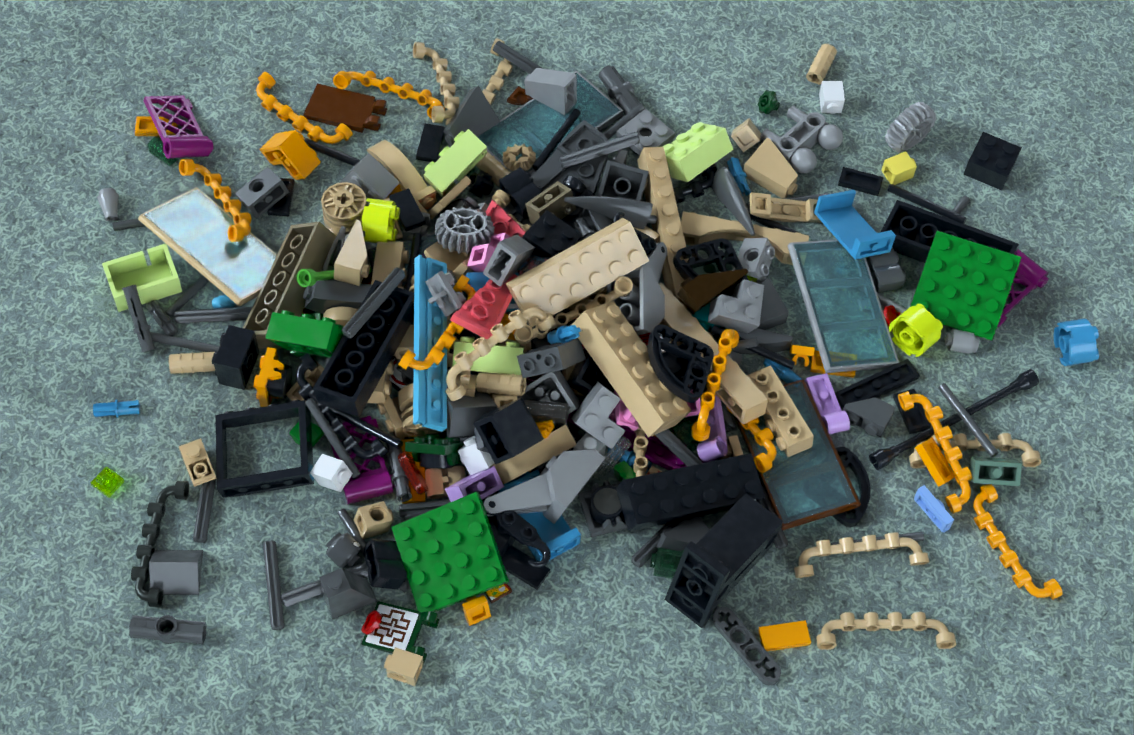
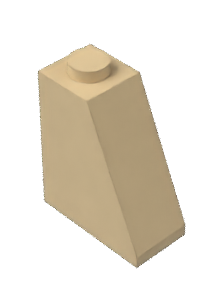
(771, 170)

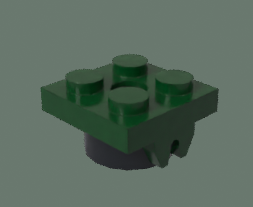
(435, 451)

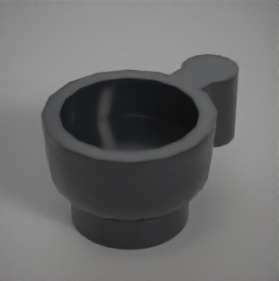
(577, 187)

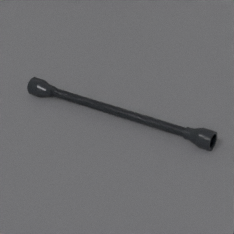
(1023, 382)

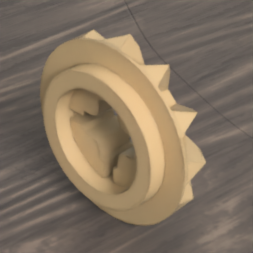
(525, 162)

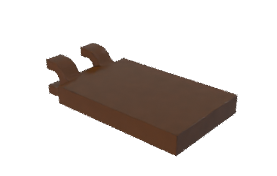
(340, 106)

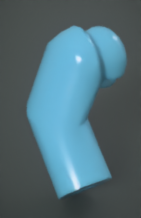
(222, 302)

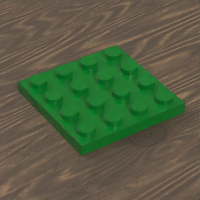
(966, 284)
(450, 554)

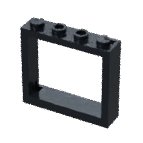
(270, 480)

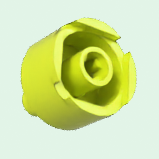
(379, 220)
(915, 330)

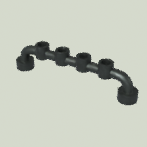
(151, 532)

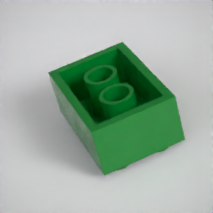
(304, 333)

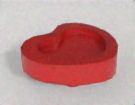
(890, 314)
(372, 622)

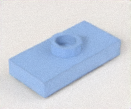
(933, 508)

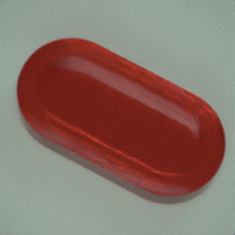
(412, 472)

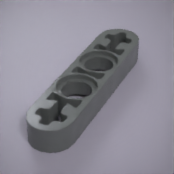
(750, 643)

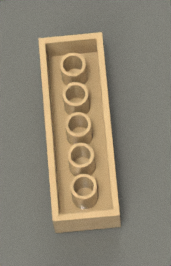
(579, 270)
(628, 368)

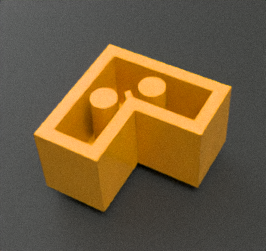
(292, 152)

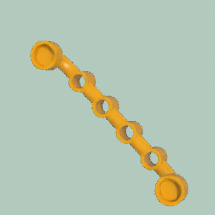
(343, 80)
(299, 122)
(241, 220)
(446, 339)
(728, 340)
(763, 438)
(952, 455)
(1008, 556)

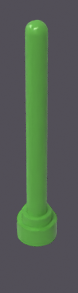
(309, 277)

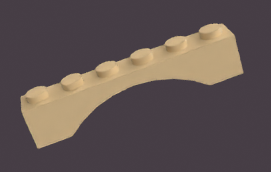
(703, 228)

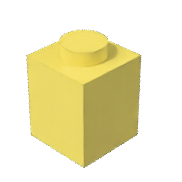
(899, 168)

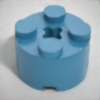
(1076, 341)

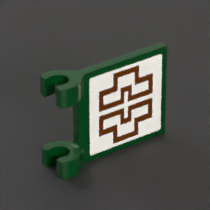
(399, 629)

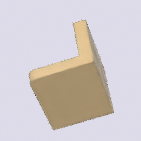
(746, 135)

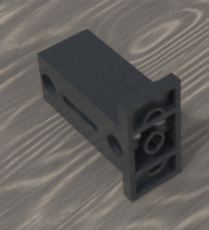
(722, 559)

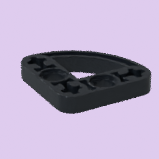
(715, 255)
(694, 359)
(864, 485)

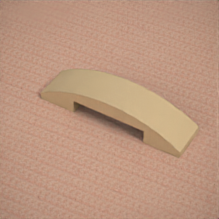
(398, 166)
(782, 209)
(553, 445)

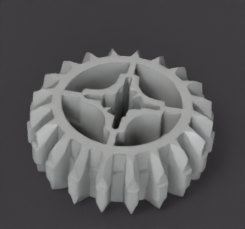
(910, 127)
(463, 229)

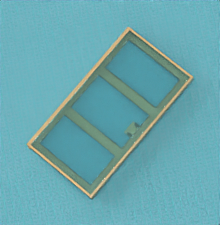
(198, 233)

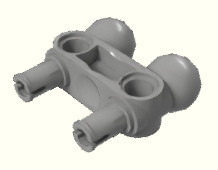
(808, 131)

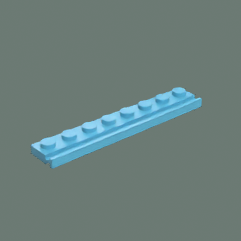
(429, 325)

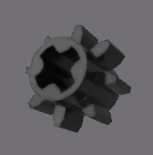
(480, 183)

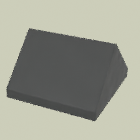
(623, 181)
(465, 412)
(176, 571)

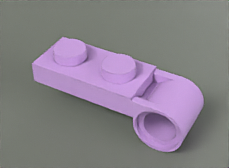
(827, 404)
(716, 444)

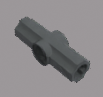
(618, 89)
(152, 629)

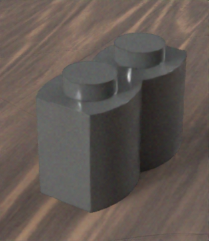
(886, 271)

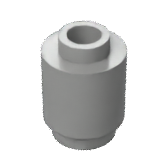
(962, 341)

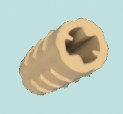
(821, 64)
(492, 167)
(191, 362)
(501, 383)

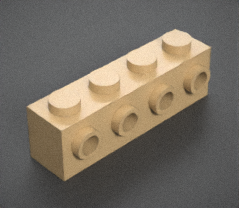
(781, 414)

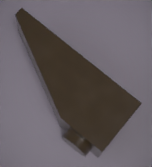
(706, 287)

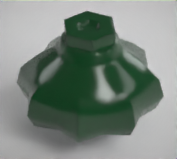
(768, 102)

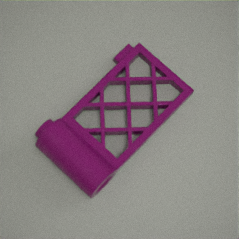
(182, 144)
(1030, 276)
(371, 482)

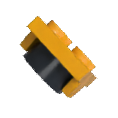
(273, 378)

